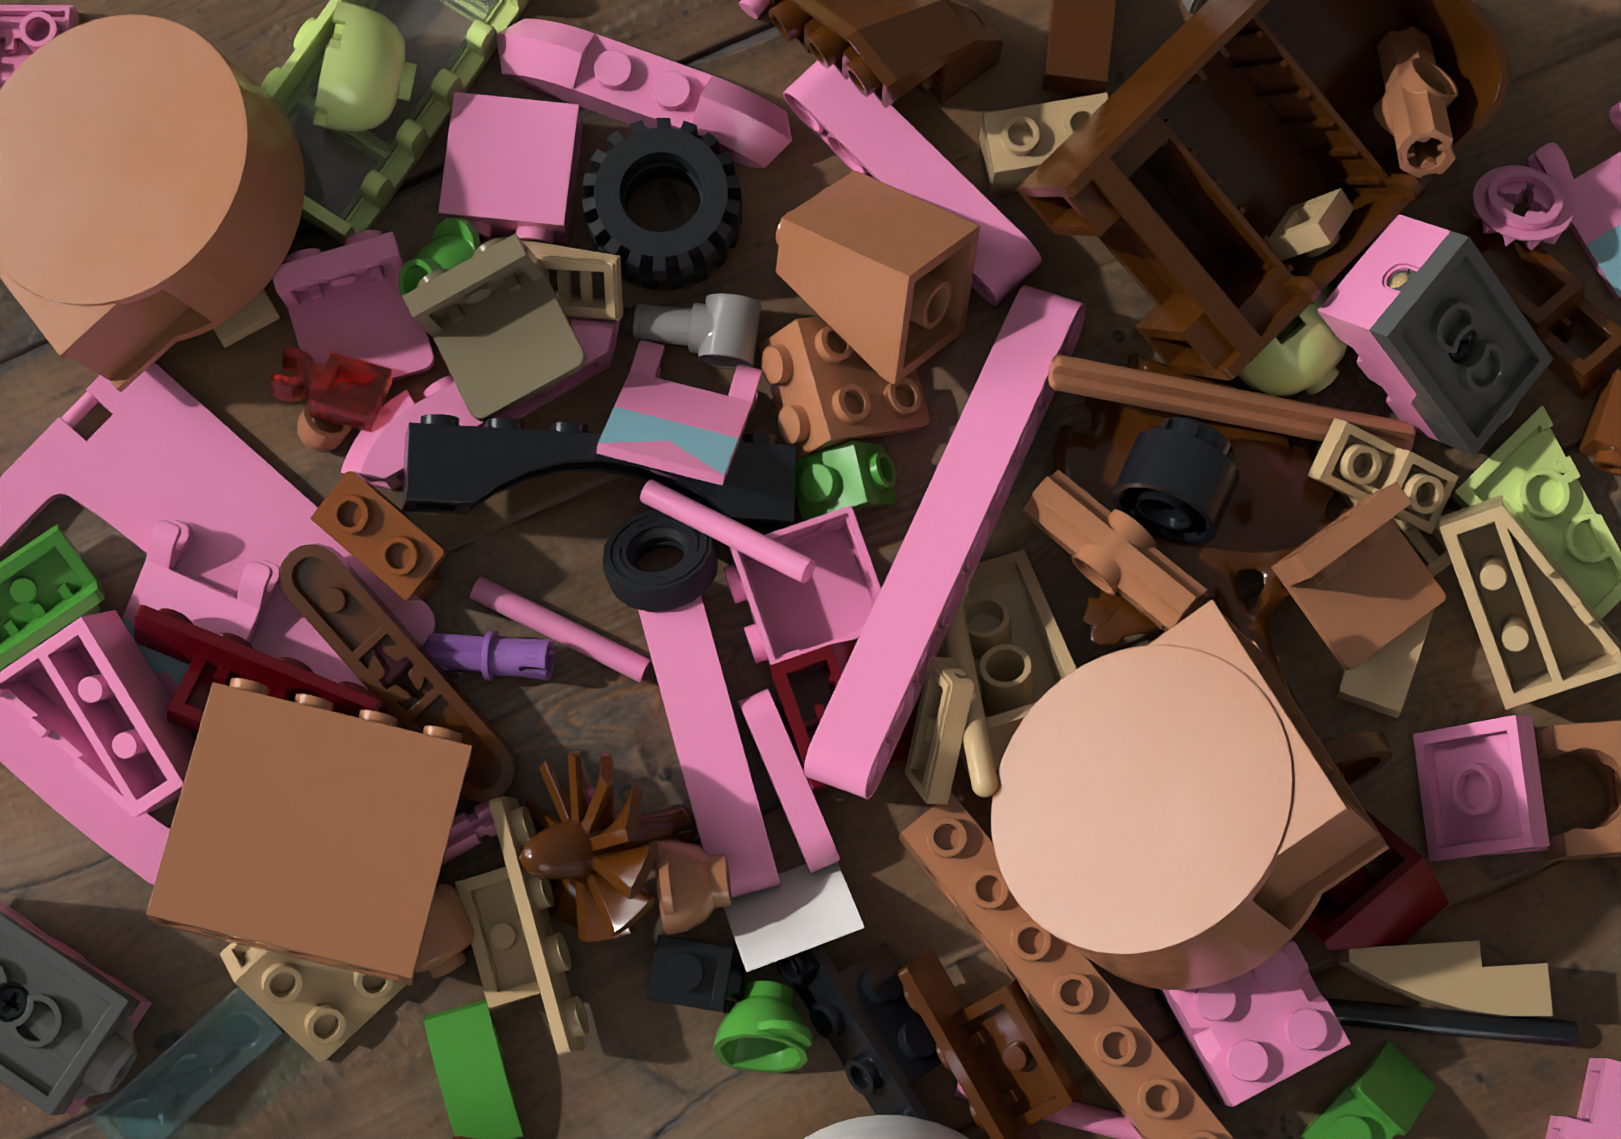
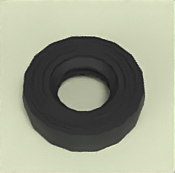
(664, 588)

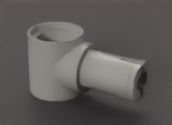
(719, 330)

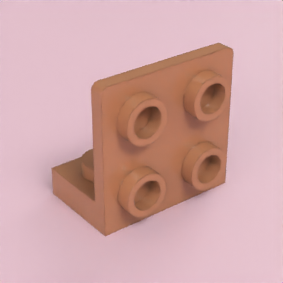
(1361, 579)

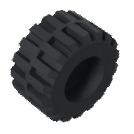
(652, 156)

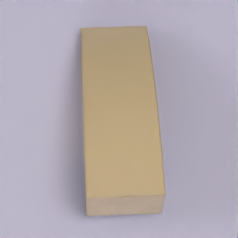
(1453, 978)

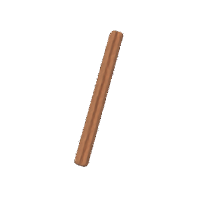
(1215, 401)

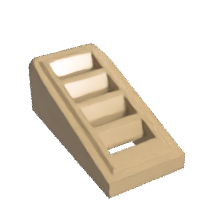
(585, 261)

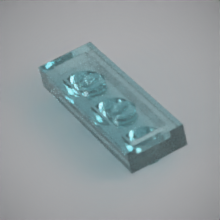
(191, 1071)

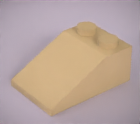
(1012, 645)

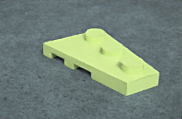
(1551, 502)

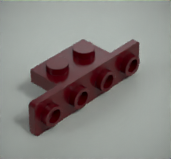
(229, 656)

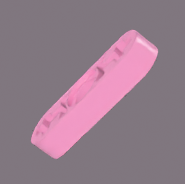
(789, 781)

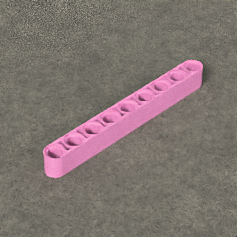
(943, 545)

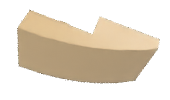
(1363, 464)
(1386, 676)

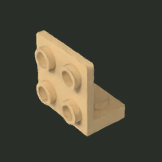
(308, 999)

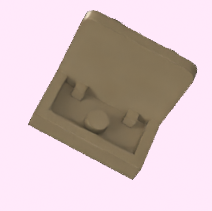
(497, 326)

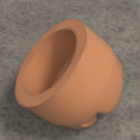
(320, 433)

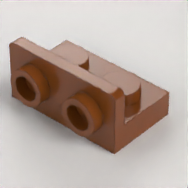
(381, 537)

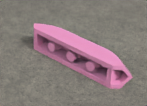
(641, 86)
(380, 453)

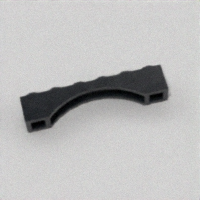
(463, 466)

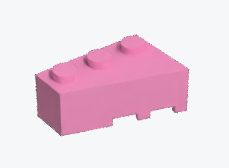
(104, 710)

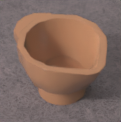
(689, 884)

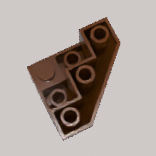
(893, 43)

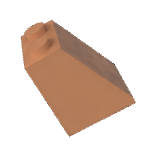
(880, 270)

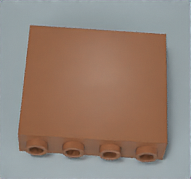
(310, 831)

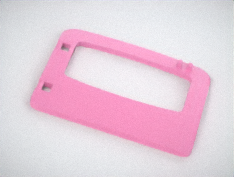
(151, 464)

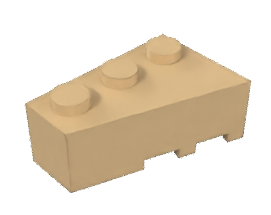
(1525, 607)

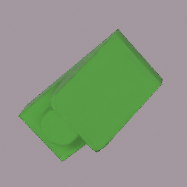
(1376, 1101)

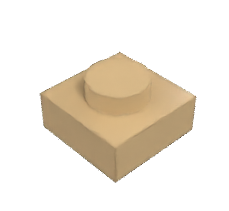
(1311, 226)

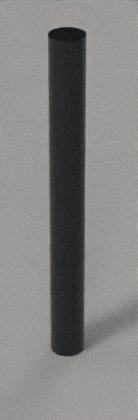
(1454, 1023)

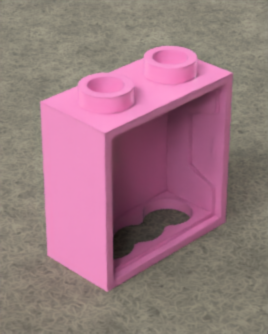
(512, 166)
(824, 610)

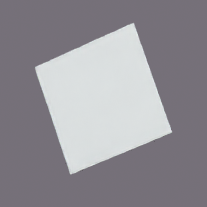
(793, 915)

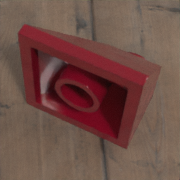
(1379, 901)

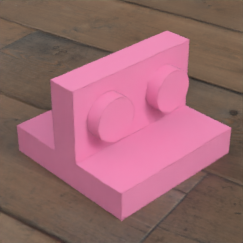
(1481, 789)

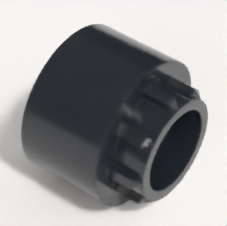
(1178, 480)

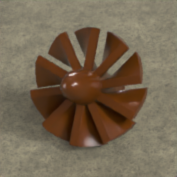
(598, 853)

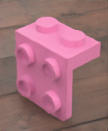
(353, 304)

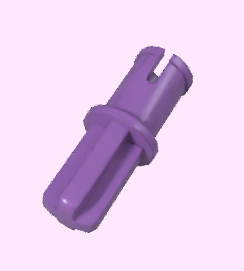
(493, 655)

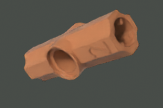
(1415, 102)
(1113, 551)

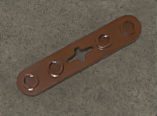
(354, 625)

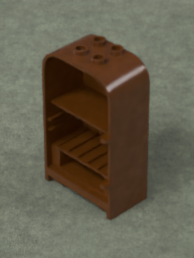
(1233, 130)

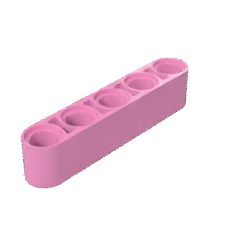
(894, 152)
(709, 744)

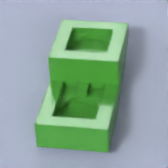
(473, 1072)

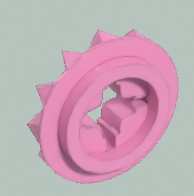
(1504, 187)

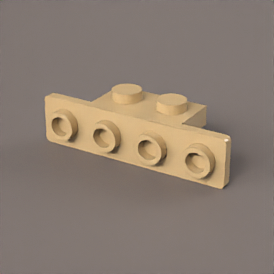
(515, 936)

